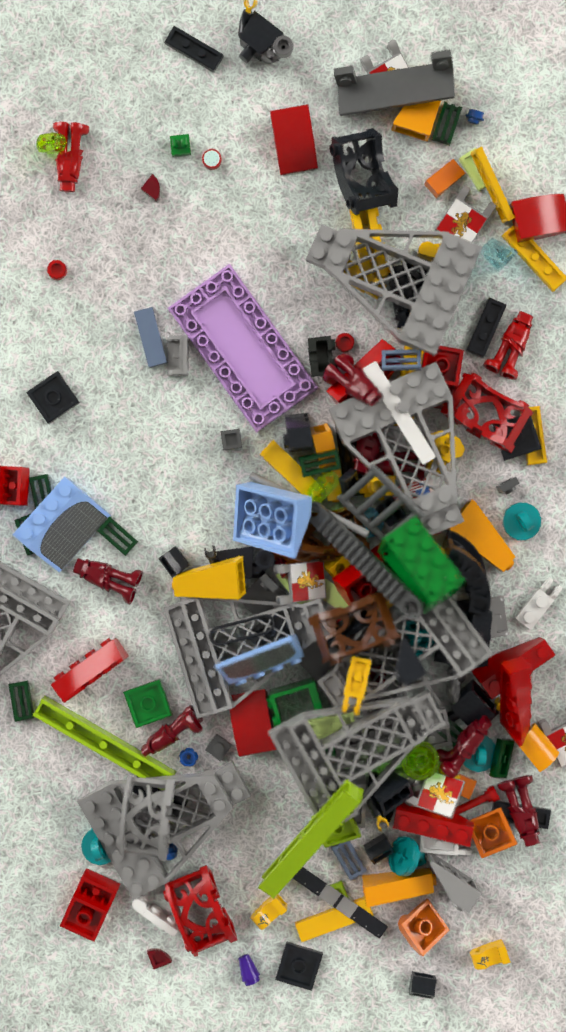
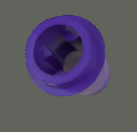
(248, 970)

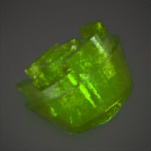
(421, 761)

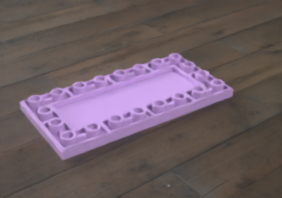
(243, 348)

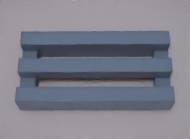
(401, 360)
(357, 872)

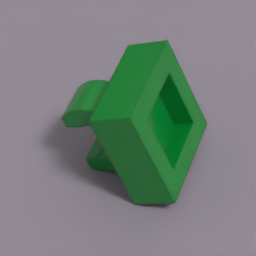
(180, 145)

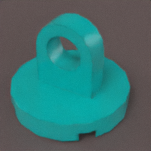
(521, 521)
(422, 642)
(483, 757)
(93, 849)
(405, 856)

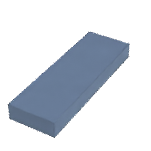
(150, 337)

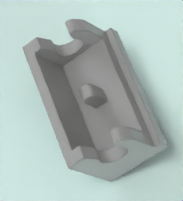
(178, 355)
(499, 622)

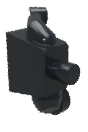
(263, 559)

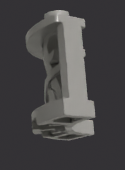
(155, 845)

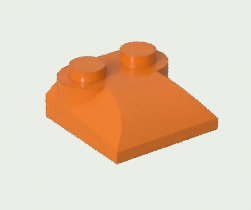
(492, 833)
(422, 927)

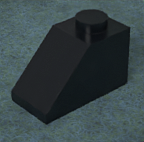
(408, 665)

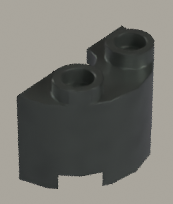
(320, 354)

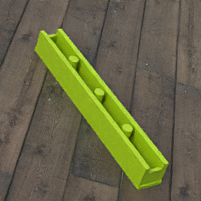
(100, 740)
(311, 838)

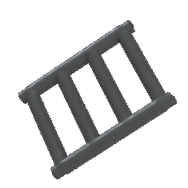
(388, 485)

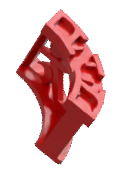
(498, 437)
(220, 931)

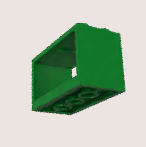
(420, 564)
(290, 689)

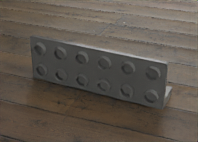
(396, 87)
(266, 590)

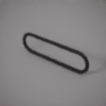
(245, 637)

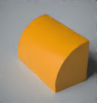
(539, 748)

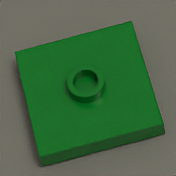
(148, 703)

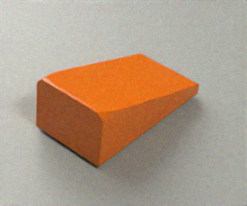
(444, 178)

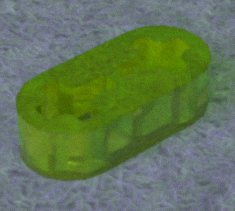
(51, 143)
(327, 489)

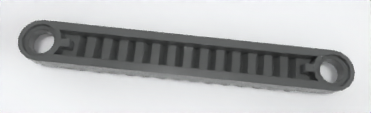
(365, 561)

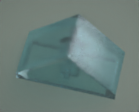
(498, 253)

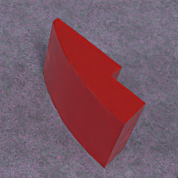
(294, 139)
(539, 217)
(449, 362)
(14, 485)
(251, 723)
(90, 904)

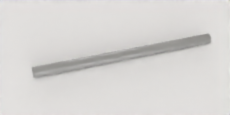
(348, 524)

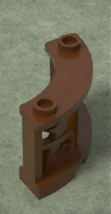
(321, 552)
(328, 619)

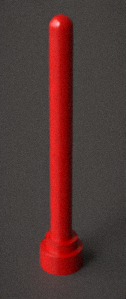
(489, 795)

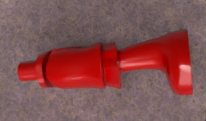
(70, 162)
(514, 338)

